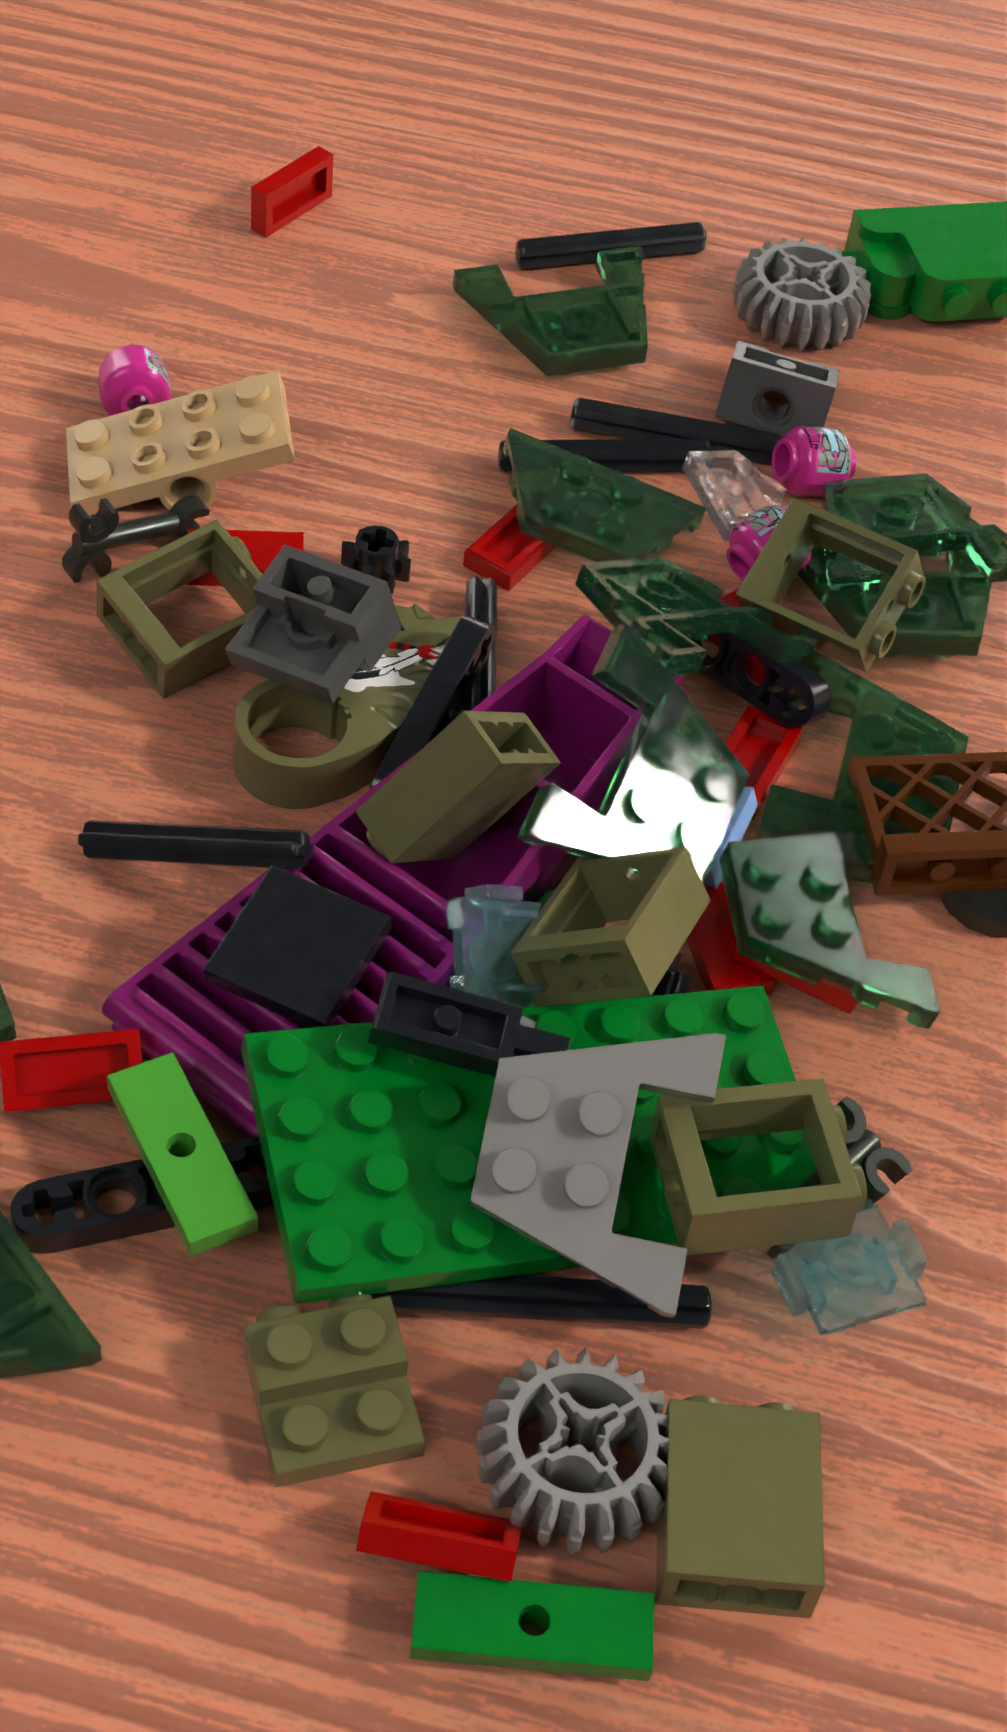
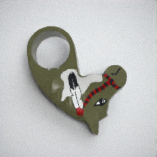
(360, 719)

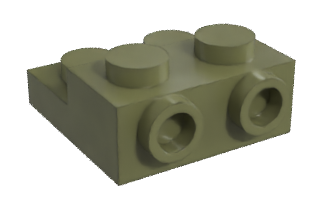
(331, 1388)

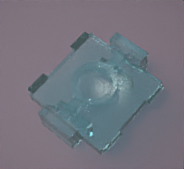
(484, 933)
(855, 1275)

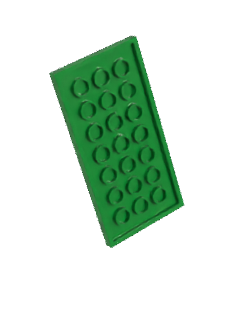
(383, 1147)

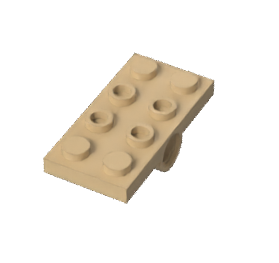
(180, 445)

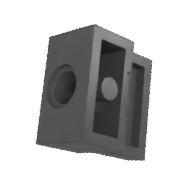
(756, 371)
(314, 624)

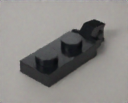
(455, 1025)

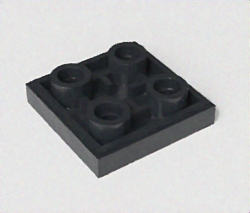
(298, 949)

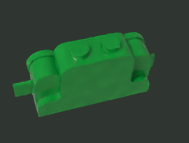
(933, 260)

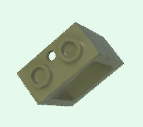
(788, 549)
(126, 592)
(582, 959)
(759, 1218)

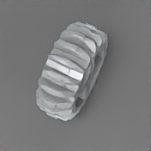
(802, 294)
(582, 1410)

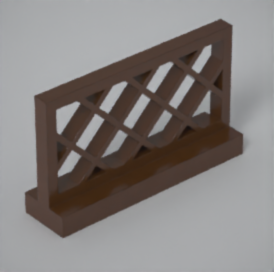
(933, 857)

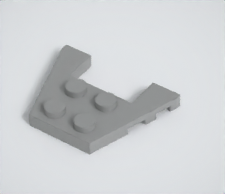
(561, 1147)

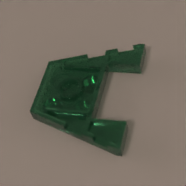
(568, 327)
(914, 513)
(673, 605)
(942, 622)
(878, 727)
(671, 784)
(799, 917)

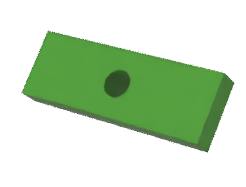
(182, 1154)

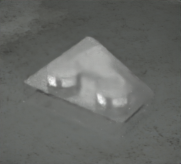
(730, 487)

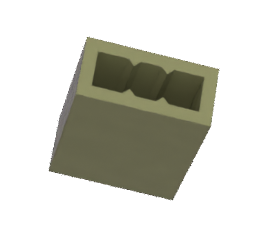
(457, 786)
(741, 1509)

